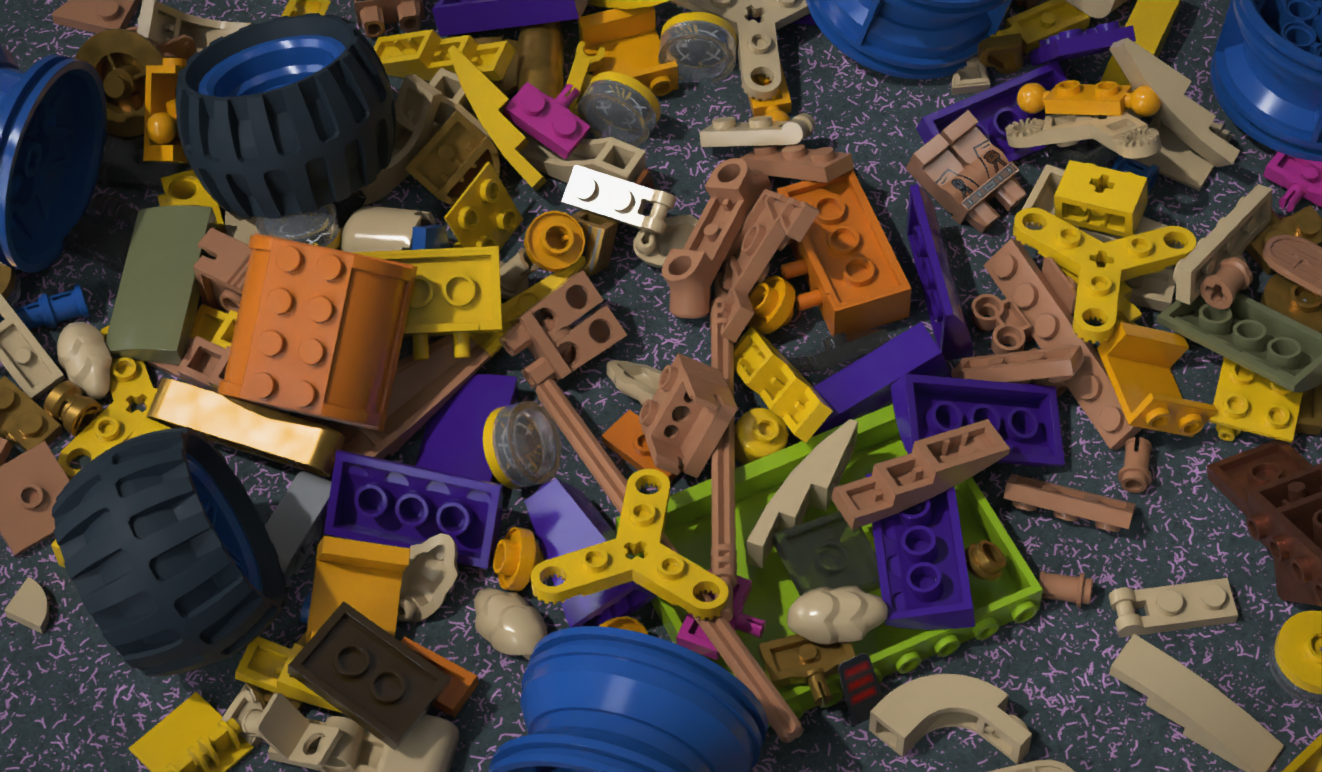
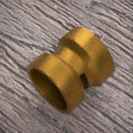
(69, 405)

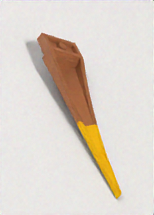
(427, 385)

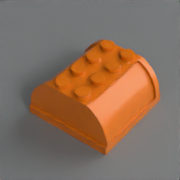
(318, 331)

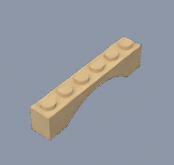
(601, 155)

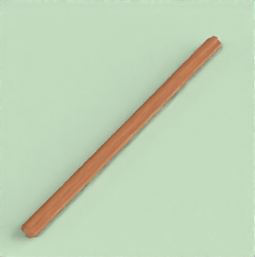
(718, 629)

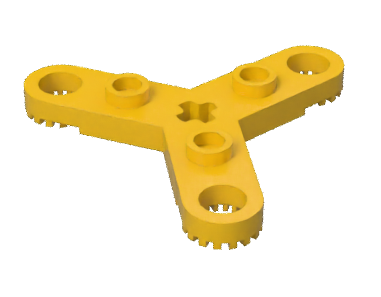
(1080, 252)
(116, 423)
(608, 563)

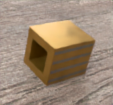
(599, 240)

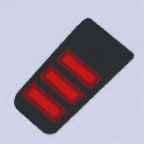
(859, 687)

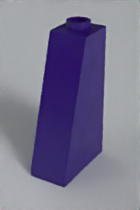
(867, 382)
(570, 522)

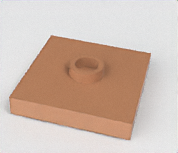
(27, 497)

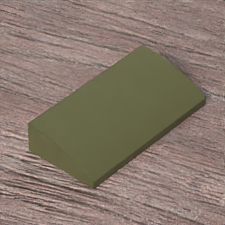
(159, 285)
(1252, 338)

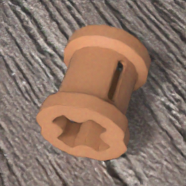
(1221, 288)

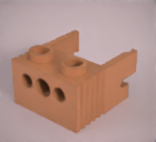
(221, 278)
(686, 416)

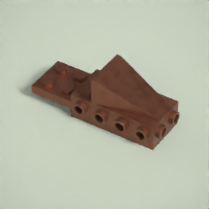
(1283, 512)

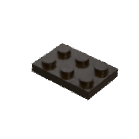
(369, 675)

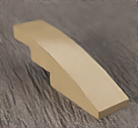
(1177, 110)
(805, 486)
(1197, 706)

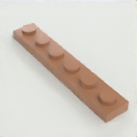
(1052, 328)

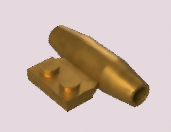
(536, 59)

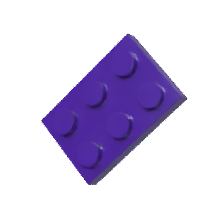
(1077, 44)

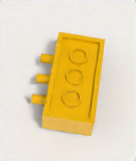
(452, 295)

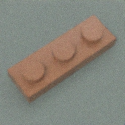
(799, 162)
(1022, 367)
(1069, 502)

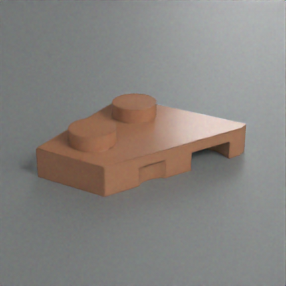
(96, 14)

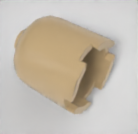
(381, 229)

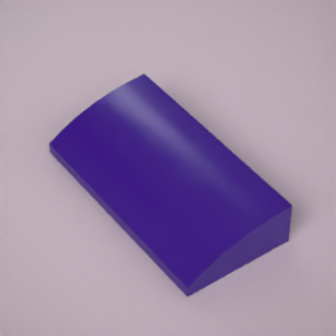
(482, 15)
(996, 110)
(936, 277)
(1020, 413)
(455, 431)
(409, 504)
(924, 566)

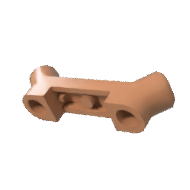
(692, 269)

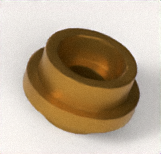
(985, 560)

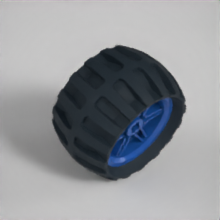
(286, 115)
(168, 552)

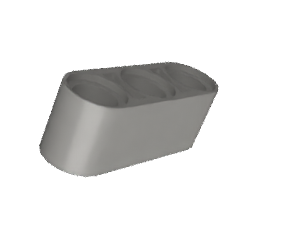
(299, 521)

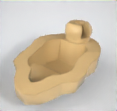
(655, 248)
(85, 358)
(634, 379)
(427, 578)
(836, 614)
(508, 622)

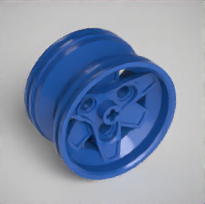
(630, 706)

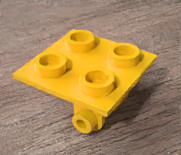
(483, 212)
(1253, 405)
(192, 741)

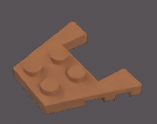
(764, 231)

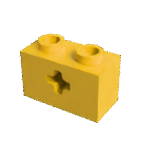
(1101, 198)

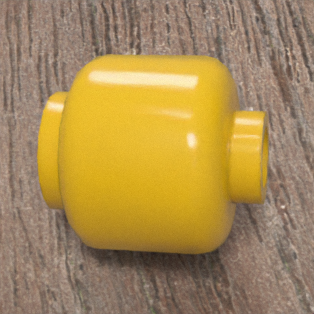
(759, 434)

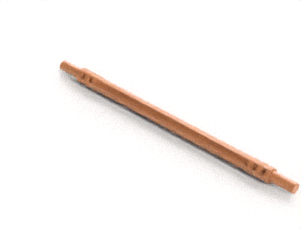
(723, 461)

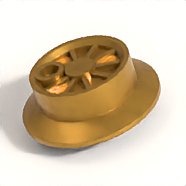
(121, 63)

